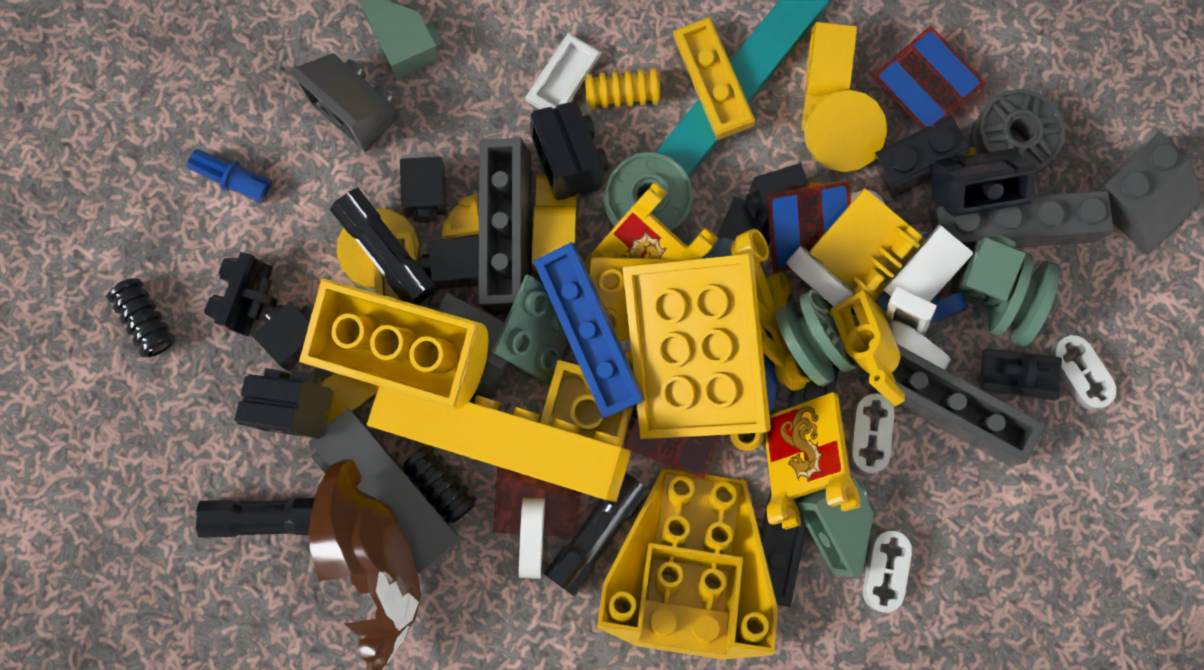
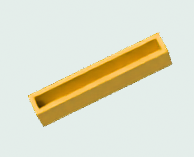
(508, 441)

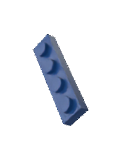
(589, 330)

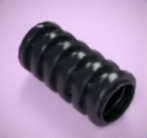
(140, 317)
(439, 483)

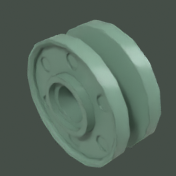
(636, 176)
(1027, 303)
(814, 338)

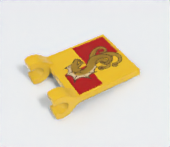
(644, 236)
(807, 456)

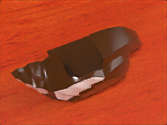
(363, 540)

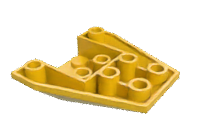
(693, 573)

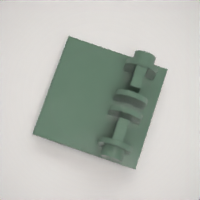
(532, 333)

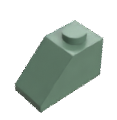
(402, 36)
(989, 272)
(839, 534)

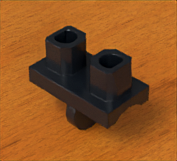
(244, 295)
(1020, 374)

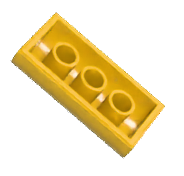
(395, 344)

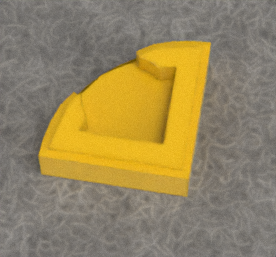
(463, 219)

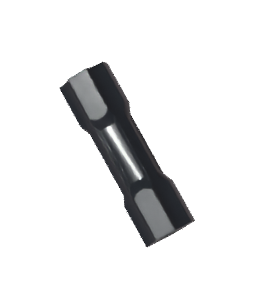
(382, 247)
(237, 518)
(578, 558)

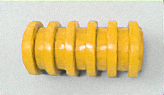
(622, 88)

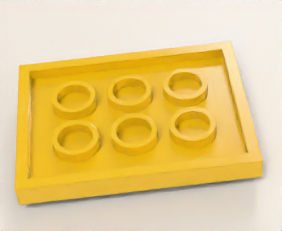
(697, 347)

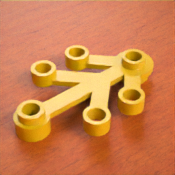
(772, 294)

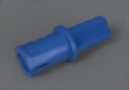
(230, 175)

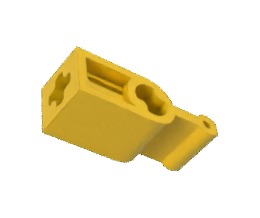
(828, 62)
(553, 222)
(870, 343)

